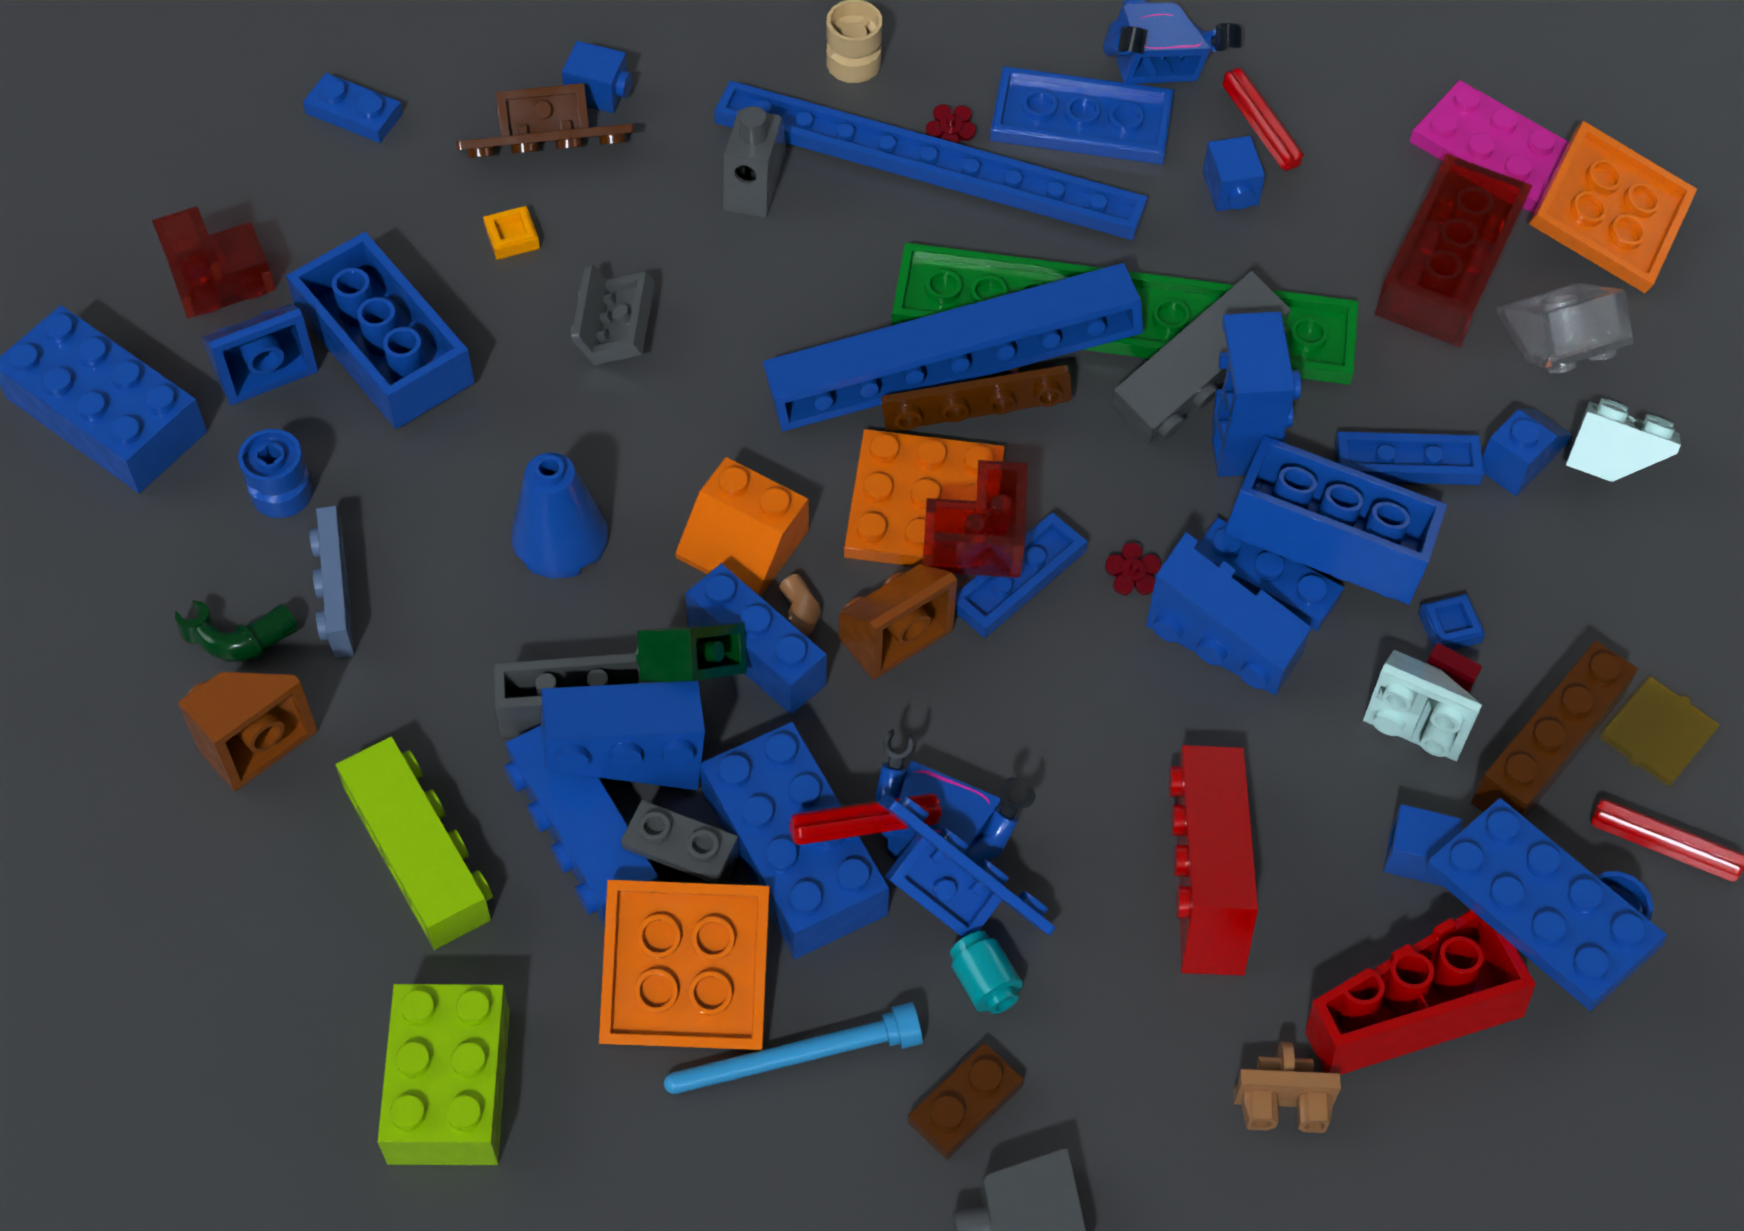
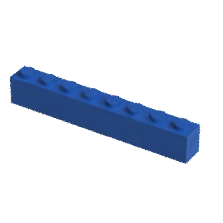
(954, 346)

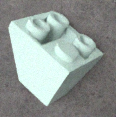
(1617, 444)
(1422, 706)

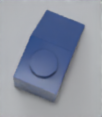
(1523, 449)

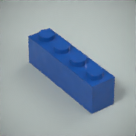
(580, 821)

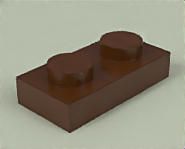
(965, 1101)

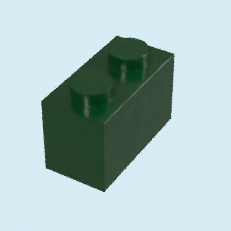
(691, 652)

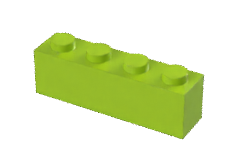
(414, 841)

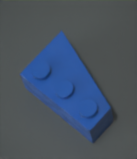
(1255, 390)
(1223, 620)
(625, 732)

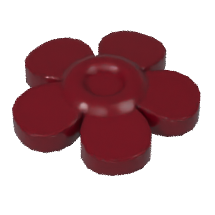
(951, 126)
(1132, 570)

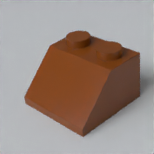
(899, 618)
(247, 722)

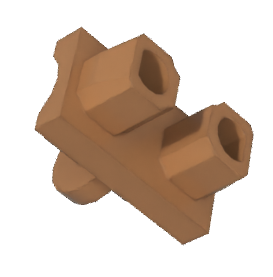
(1286, 1083)

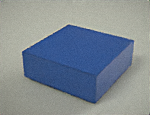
(1451, 622)

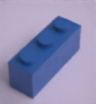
(776, 652)

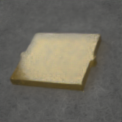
(1659, 731)

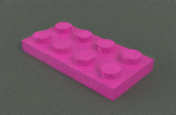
(1492, 137)

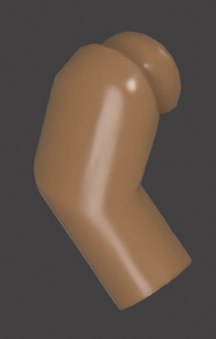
(804, 607)

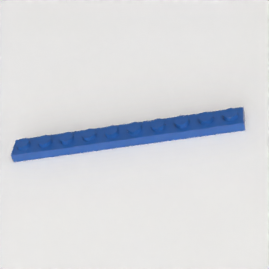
(942, 162)

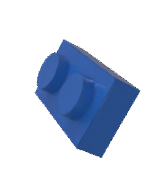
(352, 107)

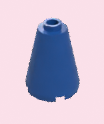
(557, 519)

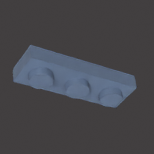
(332, 582)

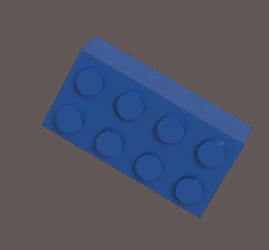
(381, 329)
(100, 398)
(1336, 520)
(814, 887)

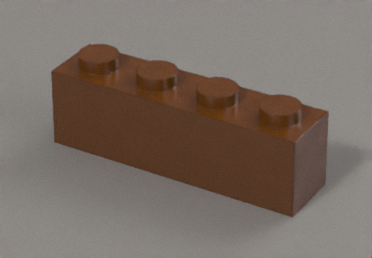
(1557, 731)

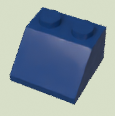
(261, 353)

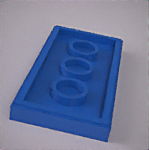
(1082, 115)

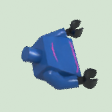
(1162, 43)
(965, 809)

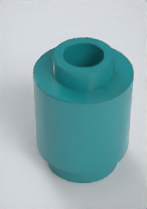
(985, 973)

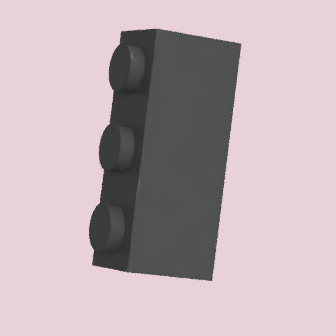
(520, 684)

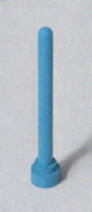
(896, 1028)

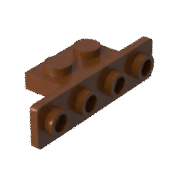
(541, 116)
(976, 398)

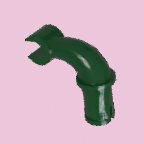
(244, 642)

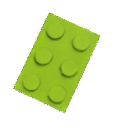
(444, 1075)

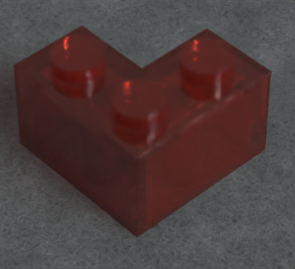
(213, 267)
(980, 534)

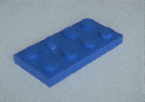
(1546, 904)

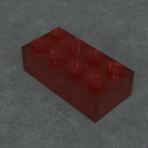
(1453, 250)

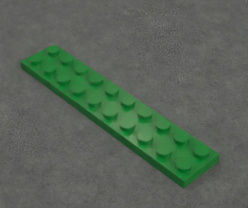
(942, 279)

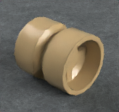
(854, 41)

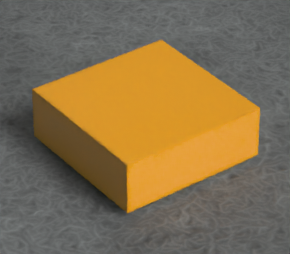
(511, 232)

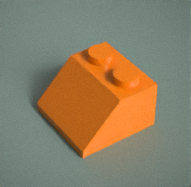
(744, 525)

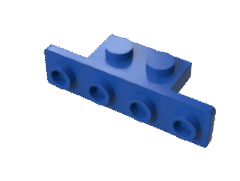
(949, 882)

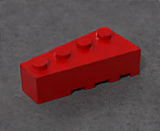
(1213, 860)
(1420, 997)

